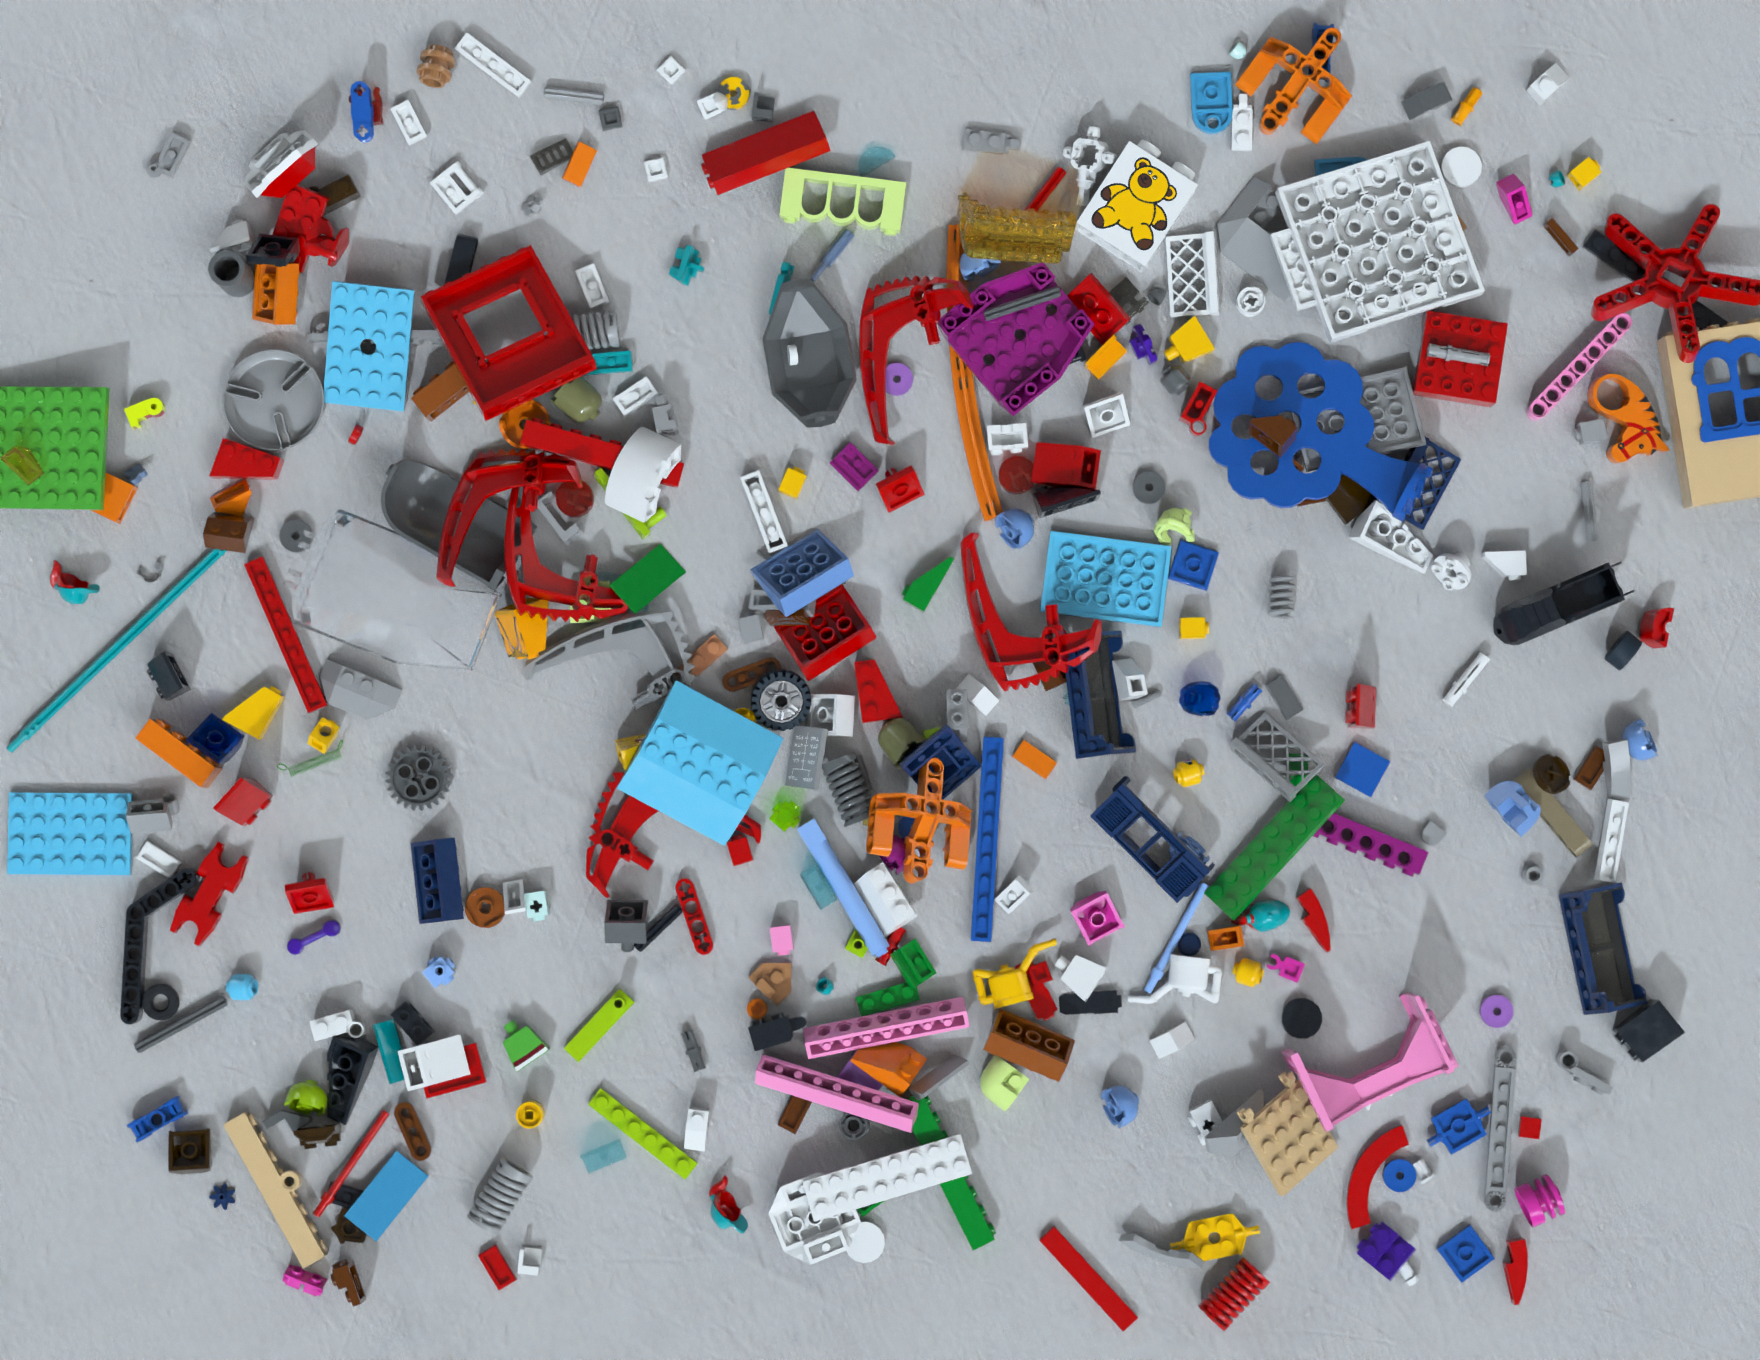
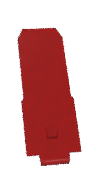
(1042, 1003)

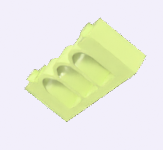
(793, 192)

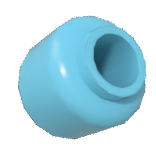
(242, 987)

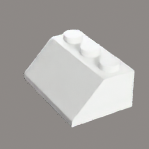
(885, 899)

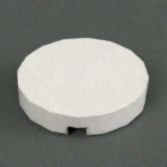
(1461, 167)
(867, 1243)

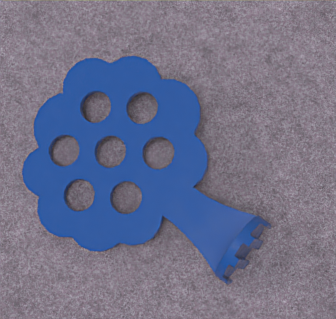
(1388, 479)

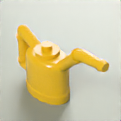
(1007, 984)

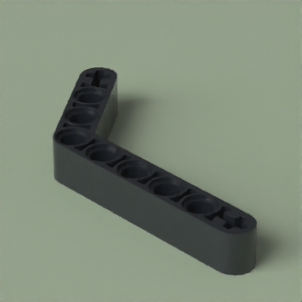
(141, 942)

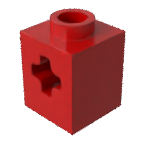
(739, 850)

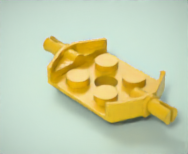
(1231, 1239)

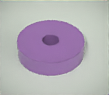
(905, 375)
(1488, 1006)

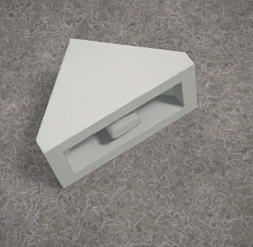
(978, 694)
(514, 896)
(1172, 1040)

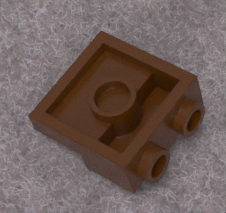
(346, 1276)

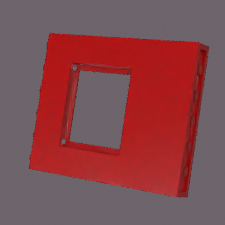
(526, 366)

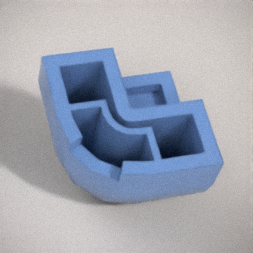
(1514, 806)

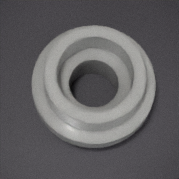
(1539, 874)

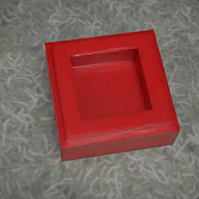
(1039, 974)
(1529, 1127)

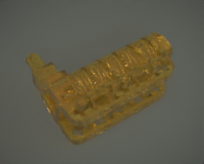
(1013, 232)

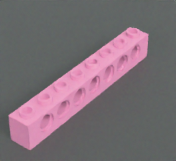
(885, 1027)

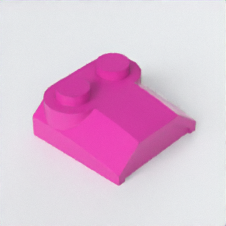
(1096, 916)

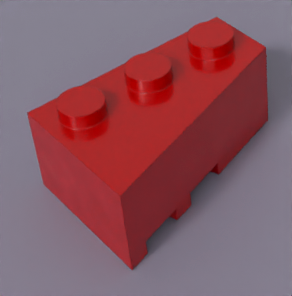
(244, 462)
(874, 695)

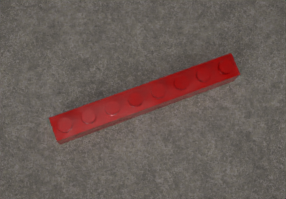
(579, 447)

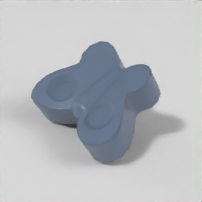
(135, 474)

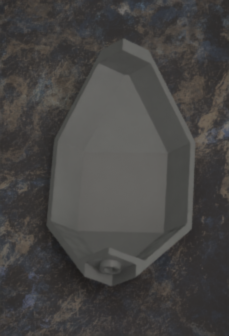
(825, 368)

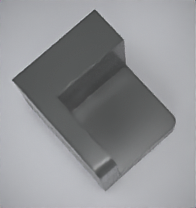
(762, 108)

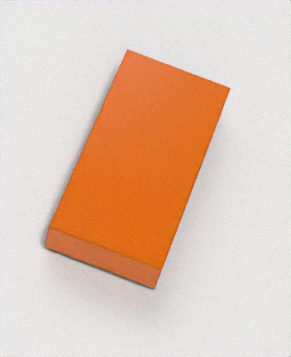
(579, 164)
(1034, 759)

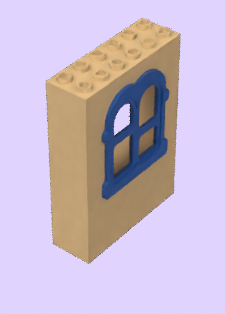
(1710, 460)

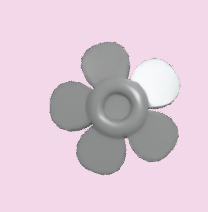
(532, 205)

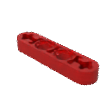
(691, 917)

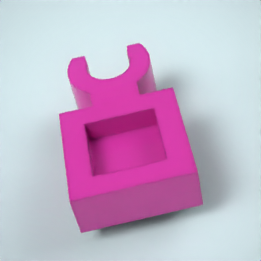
(1289, 968)

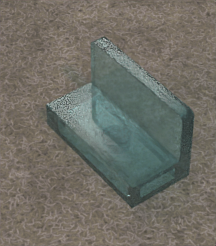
(603, 1155)

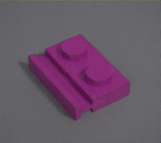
(854, 467)

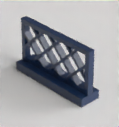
(1415, 455)

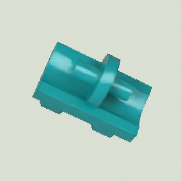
(689, 265)

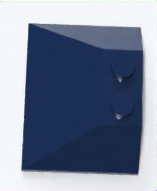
(946, 746)

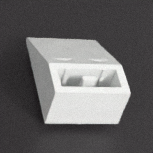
(434, 1062)

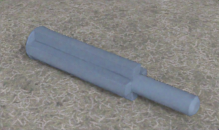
(834, 252)

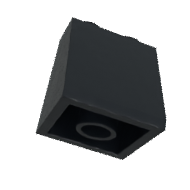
(1647, 1030)

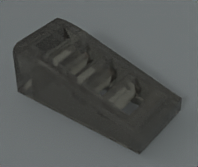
(549, 150)

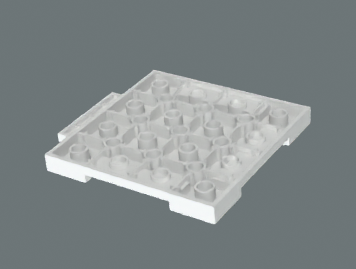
(1374, 243)

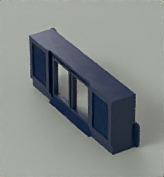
(1120, 811)

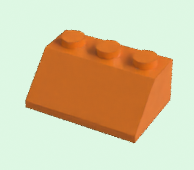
(276, 293)

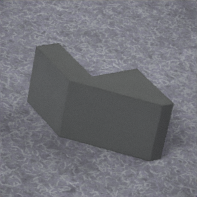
(1426, 100)
(293, 1119)

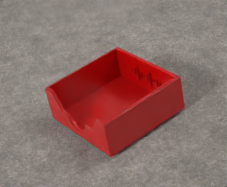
(1456, 379)

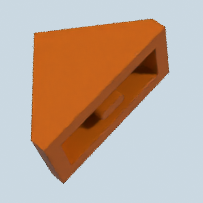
(1225, 938)

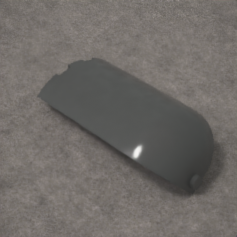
(416, 507)

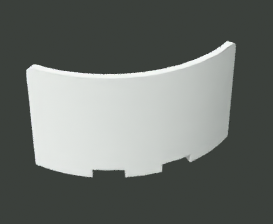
(639, 471)

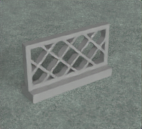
(1267, 771)

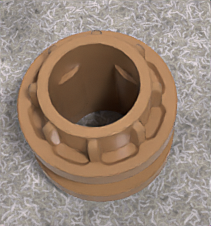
(435, 67)

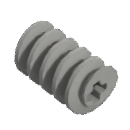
(1281, 597)

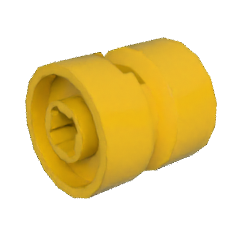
(530, 1114)

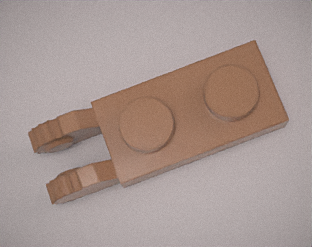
(705, 655)

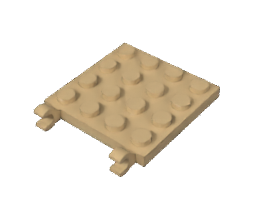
(1287, 1135)

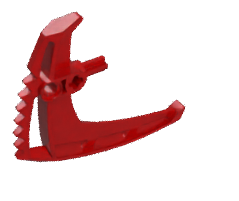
(887, 322)
(531, 473)
(547, 585)
(1015, 648)
(624, 827)

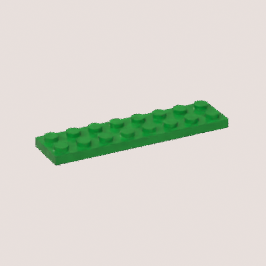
(1274, 847)

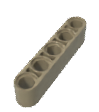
(1555, 815)

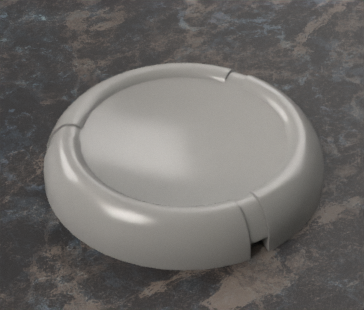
(273, 400)

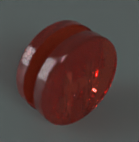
(1016, 475)
(573, 500)

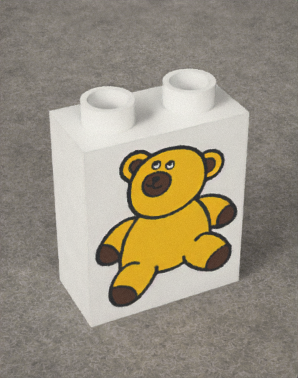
(1137, 204)

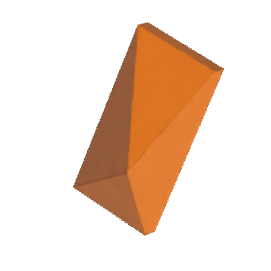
(233, 499)

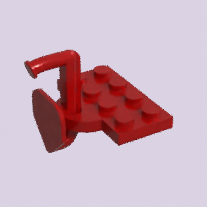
(303, 218)

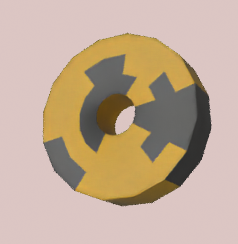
(738, 85)

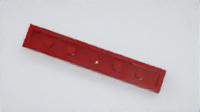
(1088, 1278)

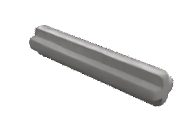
(573, 95)
(1589, 511)

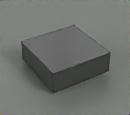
(610, 118)

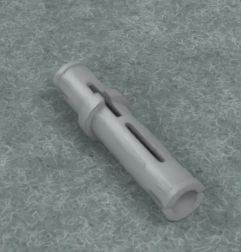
(1450, 353)

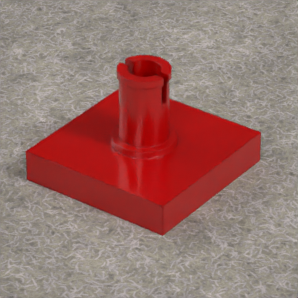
(899, 488)
(309, 895)

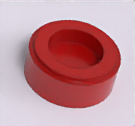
(355, 435)

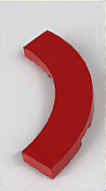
(1365, 1170)

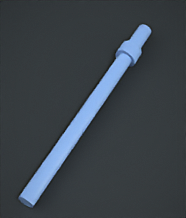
(1157, 973)

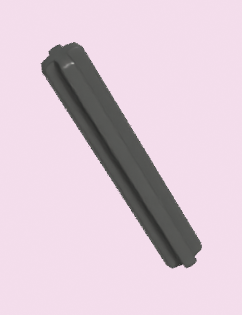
(1022, 303)

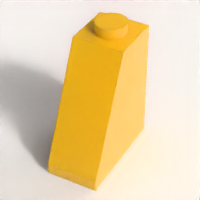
(256, 712)

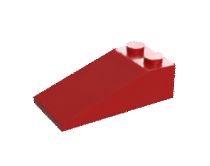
(244, 801)

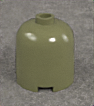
(578, 400)
(898, 739)

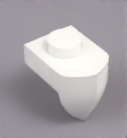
(713, 105)

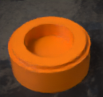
(757, 1008)

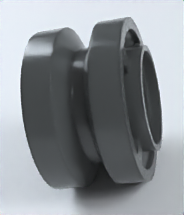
(846, 1130)

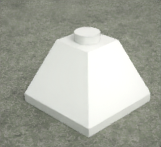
(234, 238)

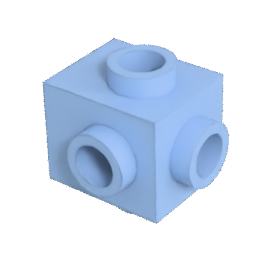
(433, 974)

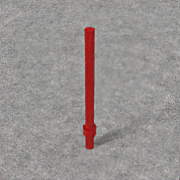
(328, 1197)

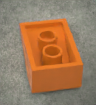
(890, 1064)

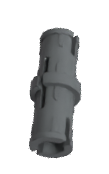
(693, 1050)

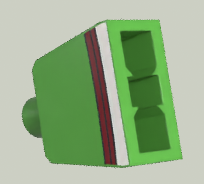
(523, 1045)

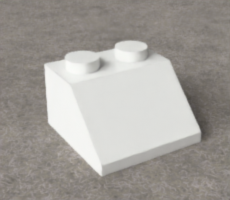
(832, 713)

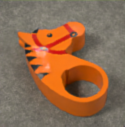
(1638, 420)

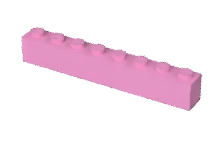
(836, 1093)

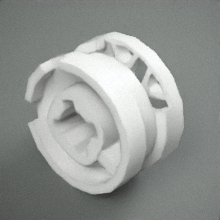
(1250, 301)

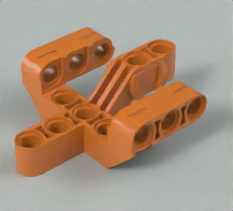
(1335, 94)
(886, 805)

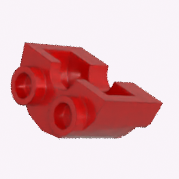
(1653, 627)

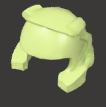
(1177, 520)

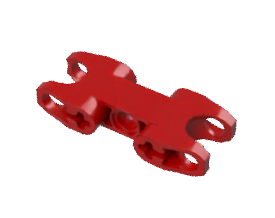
(202, 906)

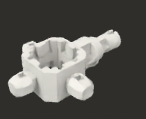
(1087, 173)

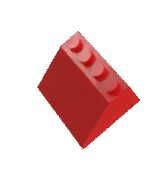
(830, 637)

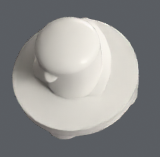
(1452, 570)

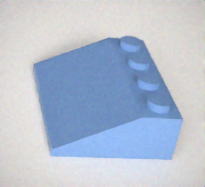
(803, 572)

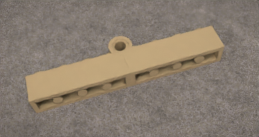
(275, 1188)

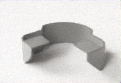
(143, 570)

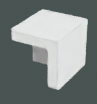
(529, 1261)

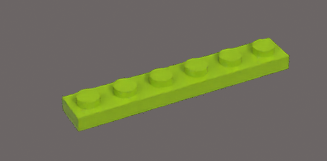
(642, 1133)

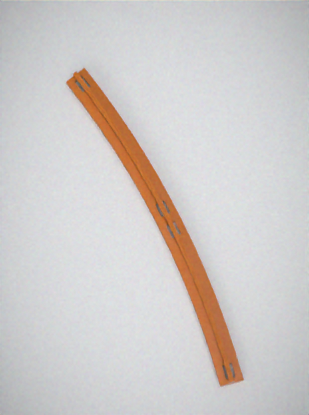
(967, 404)

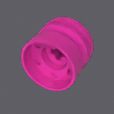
(1540, 1200)

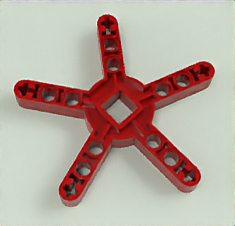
(1680, 261)

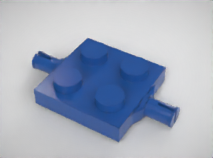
(1458, 1126)

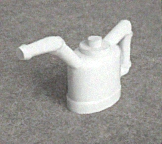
(1189, 976)

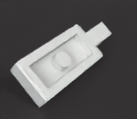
(1241, 125)

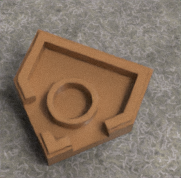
(773, 980)

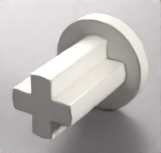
(1423, 1171)

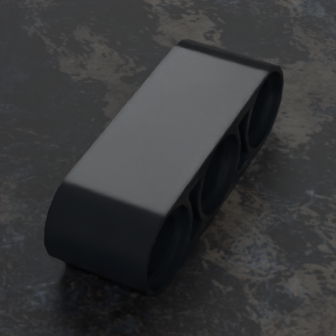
(462, 257)

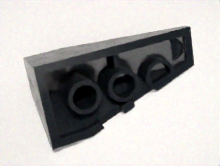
(349, 1067)

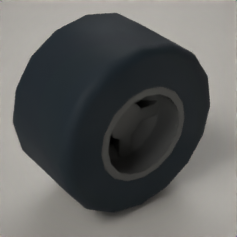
(1623, 650)

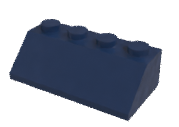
(437, 880)

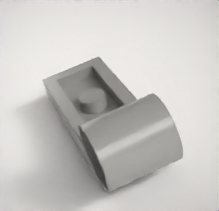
(1581, 1076)

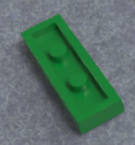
(886, 999)

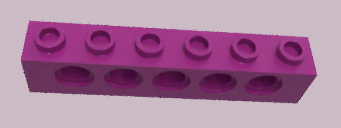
(1416, 856)

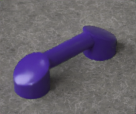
(330, 928)

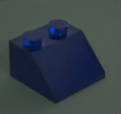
(216, 739)

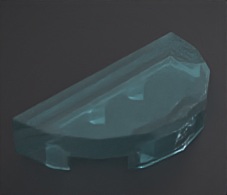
(874, 158)

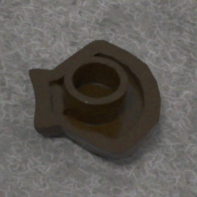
(346, 1230)

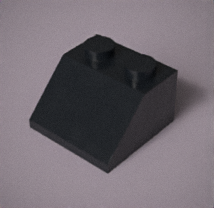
(167, 676)

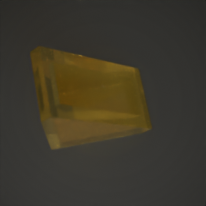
(23, 463)

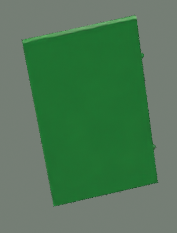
(647, 578)

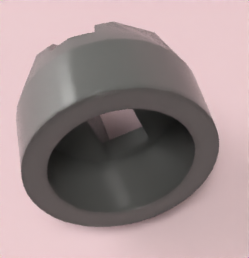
(1156, 296)

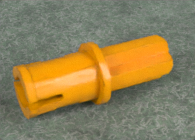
(1466, 106)

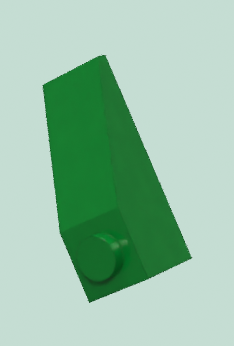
(924, 588)

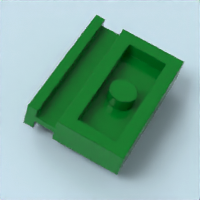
(913, 963)

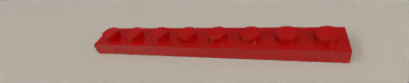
(286, 634)

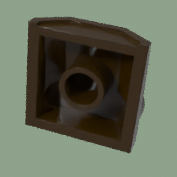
(311, 1136)
(189, 1151)

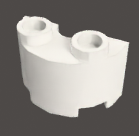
(1007, 438)

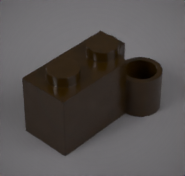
(339, 193)

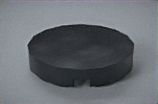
(1301, 1018)

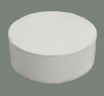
(792, 354)

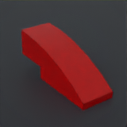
(1315, 918)
(1516, 1268)

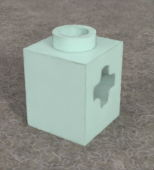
(541, 898)

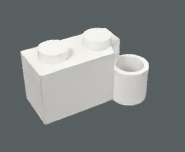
(335, 1025)

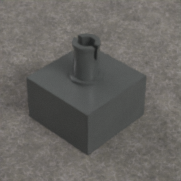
(626, 923)

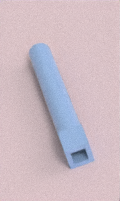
(843, 888)

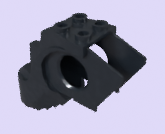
(1558, 605)

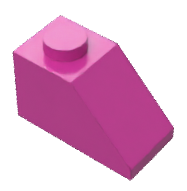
(1514, 198)

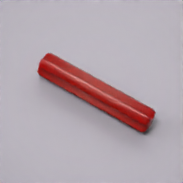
(1047, 189)

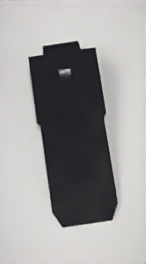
(1098, 1003)

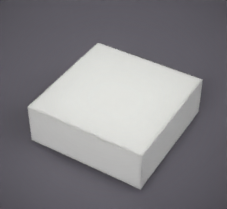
(670, 70)
(655, 169)

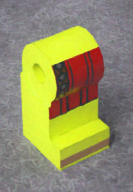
(141, 411)

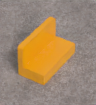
(1105, 358)

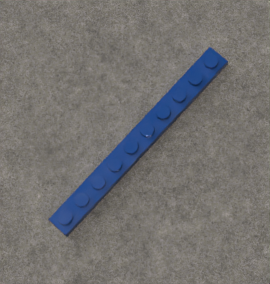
(987, 839)

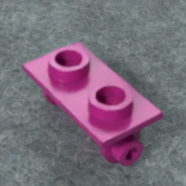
(313, 1282)

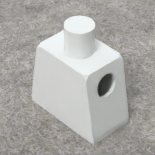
(1080, 975)

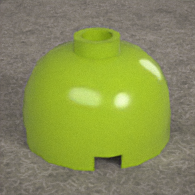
(307, 1098)

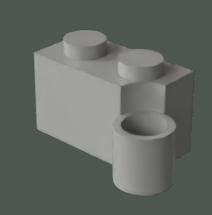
(152, 814)

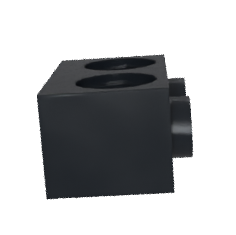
(412, 1022)

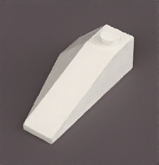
(1390, 537)

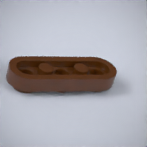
(741, 674)
(405, 1124)

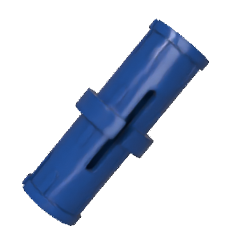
(1244, 702)

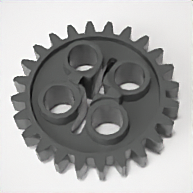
(400, 784)

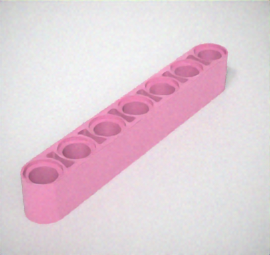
(1587, 362)

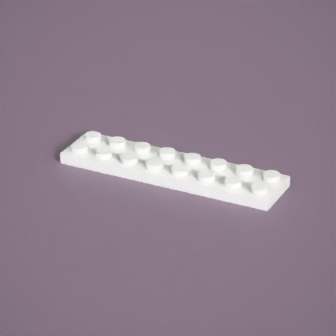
(886, 1177)

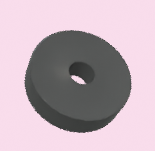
(1153, 479)
(287, 532)

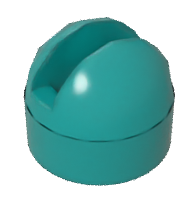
(1557, 178)
(821, 983)

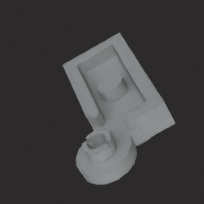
(170, 157)

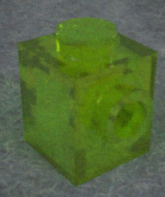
(785, 815)

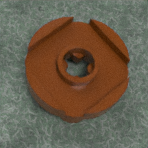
(474, 904)

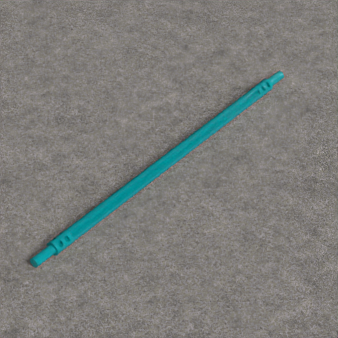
(37, 723)

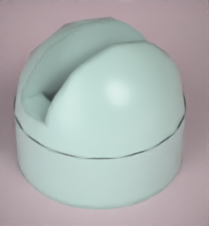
(1238, 51)

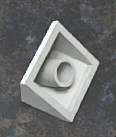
(1106, 415)

